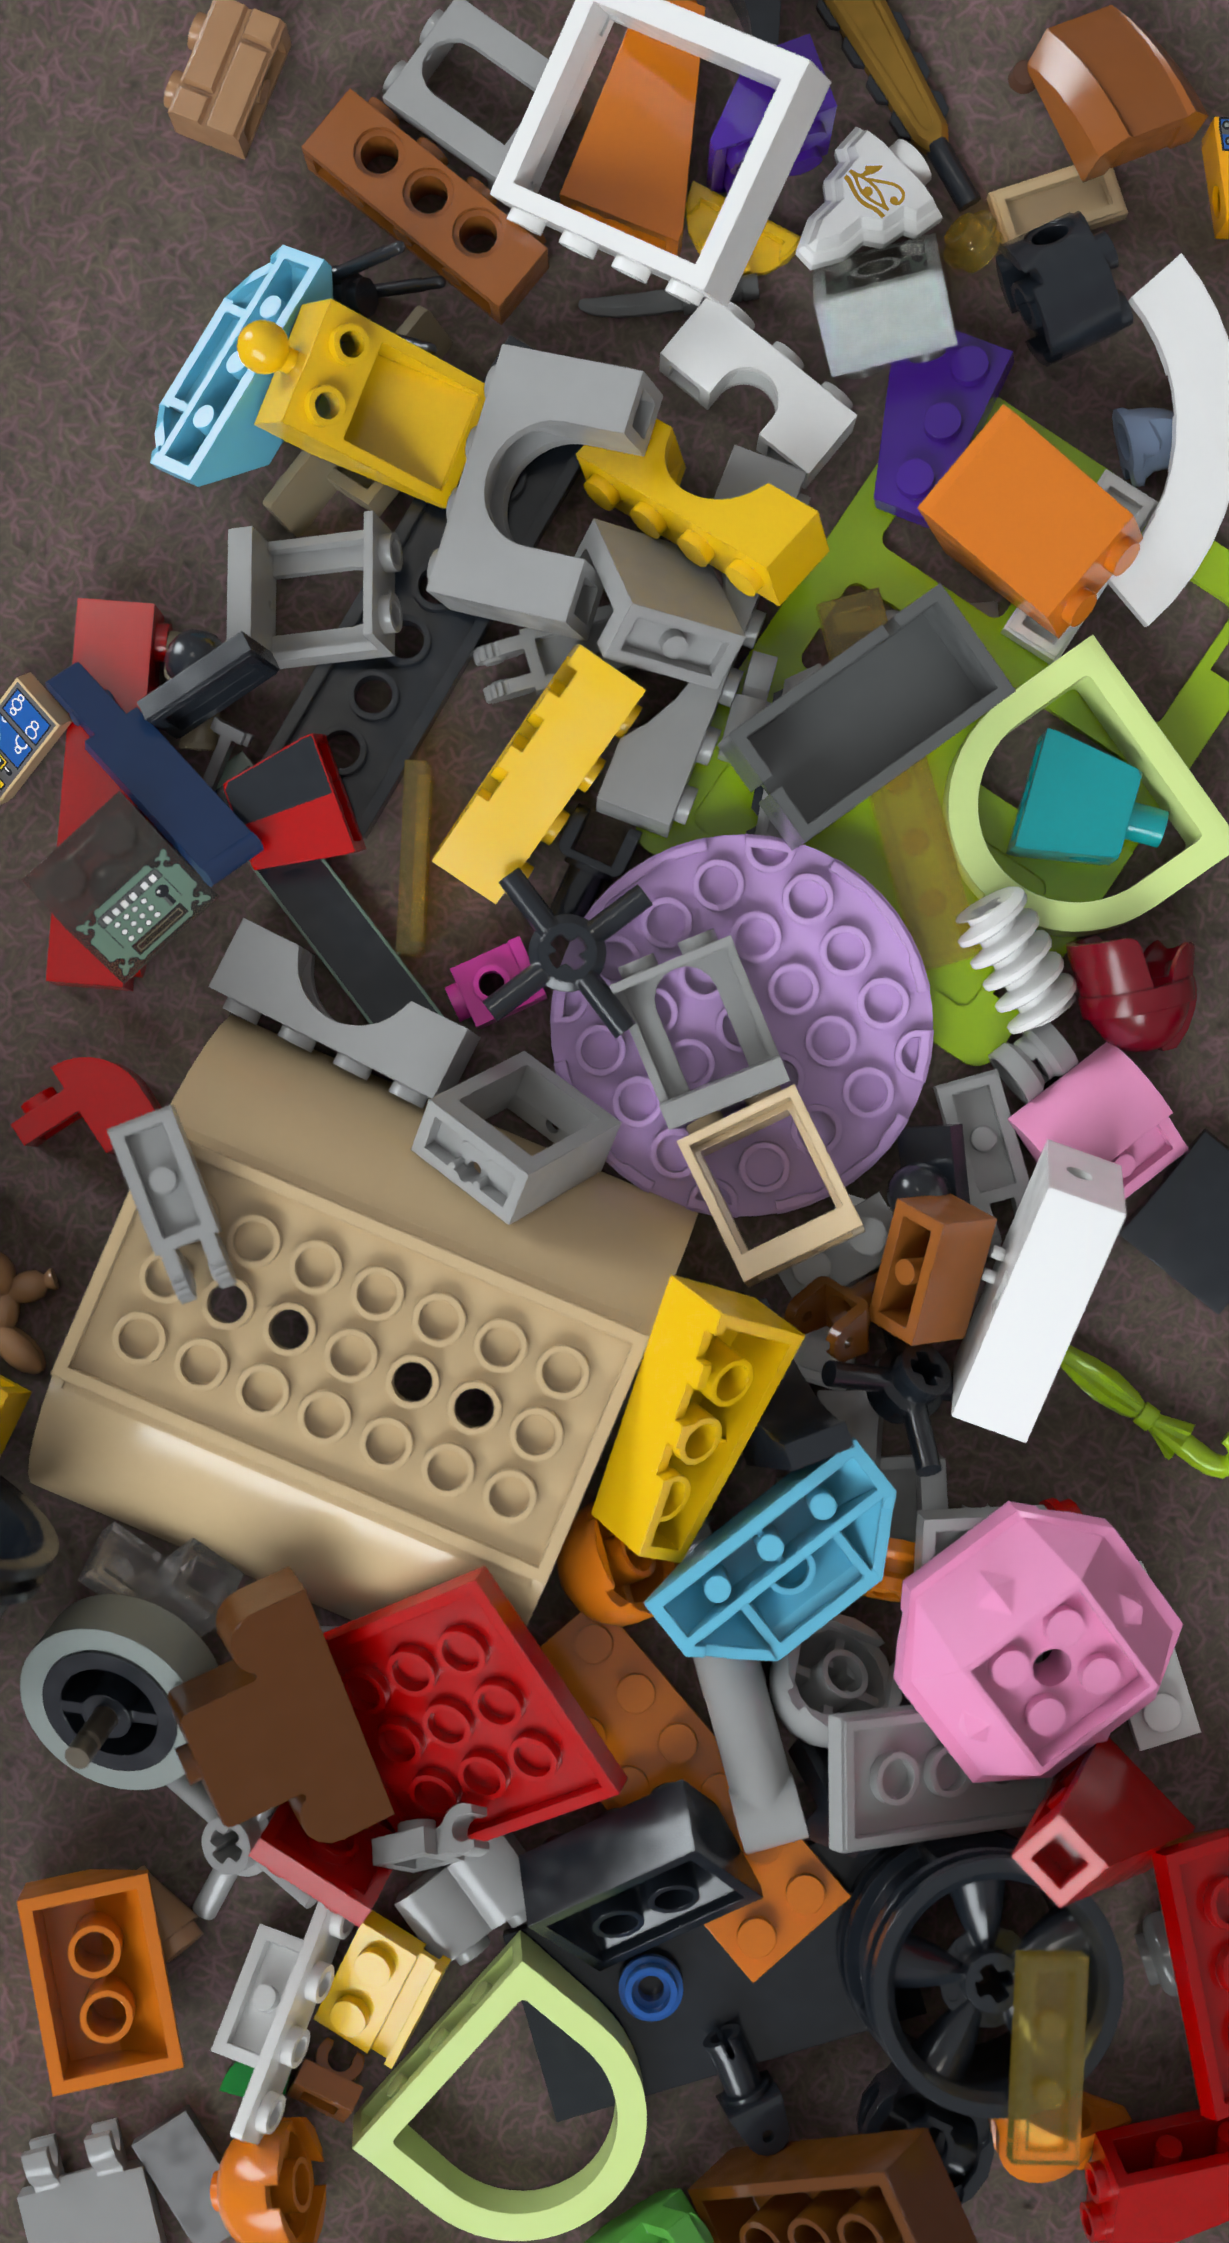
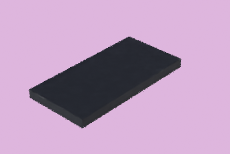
(782, 2012)

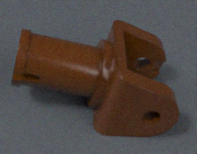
(840, 1309)

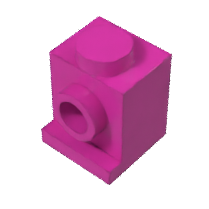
(466, 993)

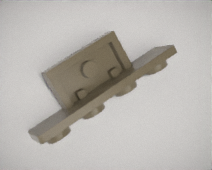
(313, 481)

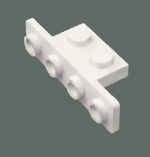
(272, 2011)

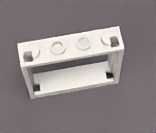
(755, 189)

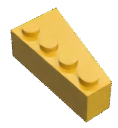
(690, 1414)

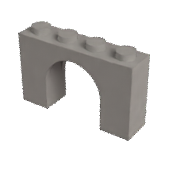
(528, 408)

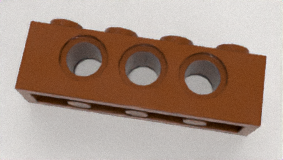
(363, 130)

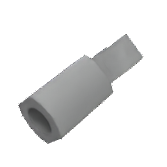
(753, 694)

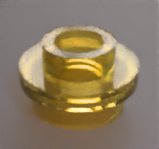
(972, 241)

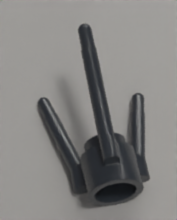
(362, 294)

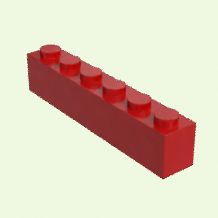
(123, 652)

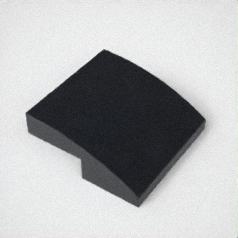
(1187, 1221)

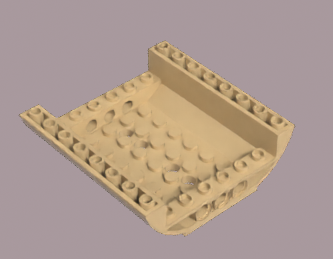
(391, 1264)

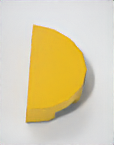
(775, 244)

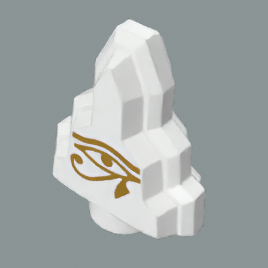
(868, 200)

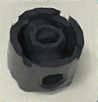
(1063, 287)
(961, 2140)

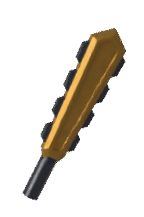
(898, 79)

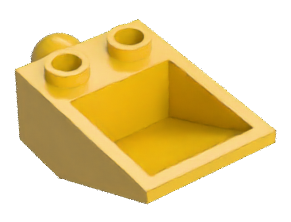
(382, 402)

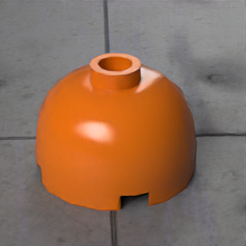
(605, 1574)
(269, 2187)

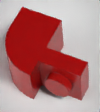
(93, 1089)

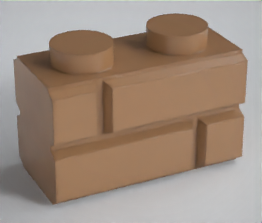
(227, 76)

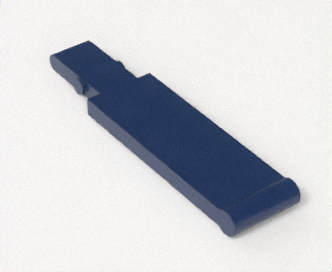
(156, 778)

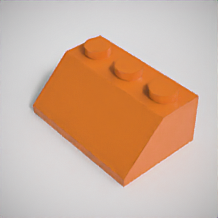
(99, 1978)

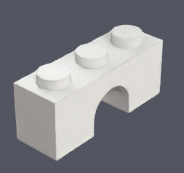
(723, 351)

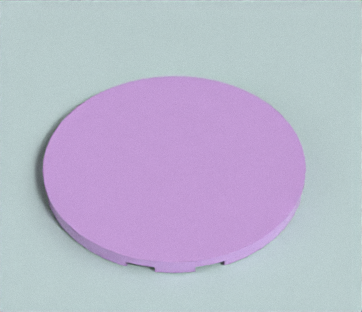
(832, 984)

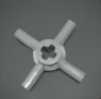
(227, 1851)

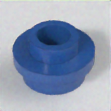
(651, 2006)

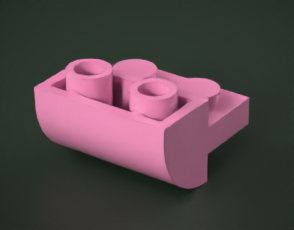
(1105, 1111)

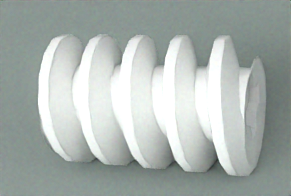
(1019, 959)

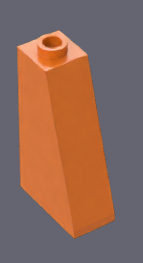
(640, 142)

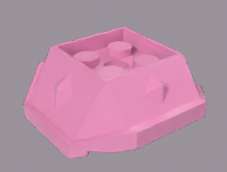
(1001, 1600)

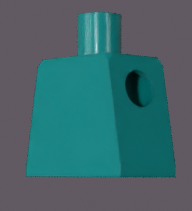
(1081, 805)

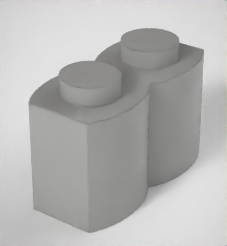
(466, 1900)

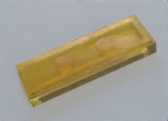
(415, 859)
(1047, 2057)

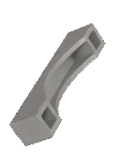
(655, 762)

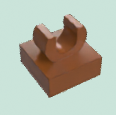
(325, 2088)

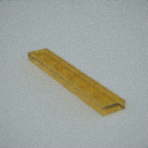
(908, 816)

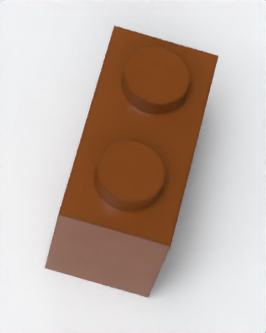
(931, 1268)

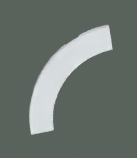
(1196, 490)

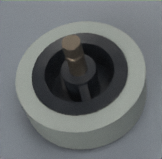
(103, 1685)

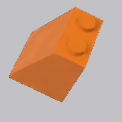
(1031, 523)

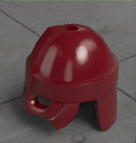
(1130, 992)

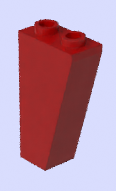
(1097, 1826)
(1157, 2180)

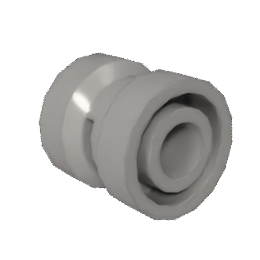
(1033, 1061)

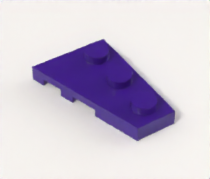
(932, 419)

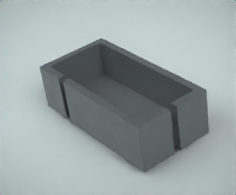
(866, 716)

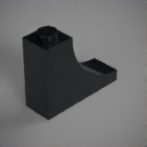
(795, 1426)

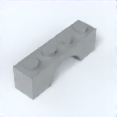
(277, 979)

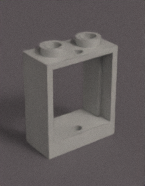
(510, 1179)

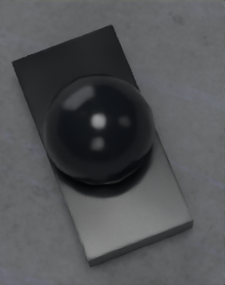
(205, 679)
(930, 1163)

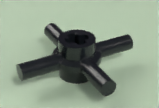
(590, 932)
(902, 1388)

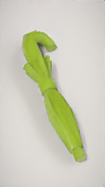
(1116, 1393)

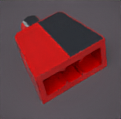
(296, 805)

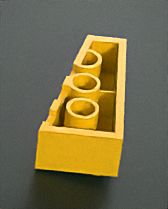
(539, 772)

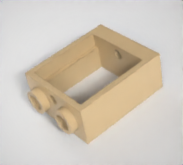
(797, 1245)

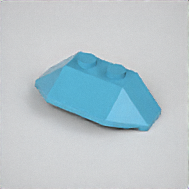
(212, 406)
(782, 1563)

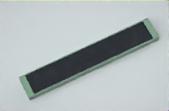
(339, 930)

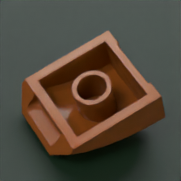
(1112, 91)

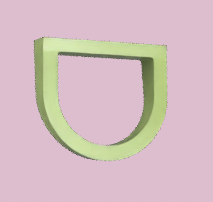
(1143, 746)
(514, 1975)

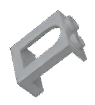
(411, 99)
(257, 565)
(723, 965)

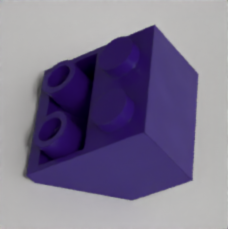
(744, 115)

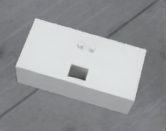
(1037, 1290)

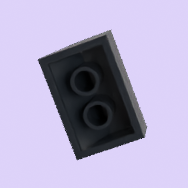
(636, 1876)

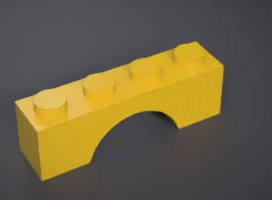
(758, 539)

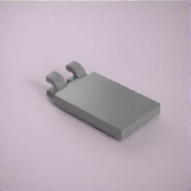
(90, 2205)

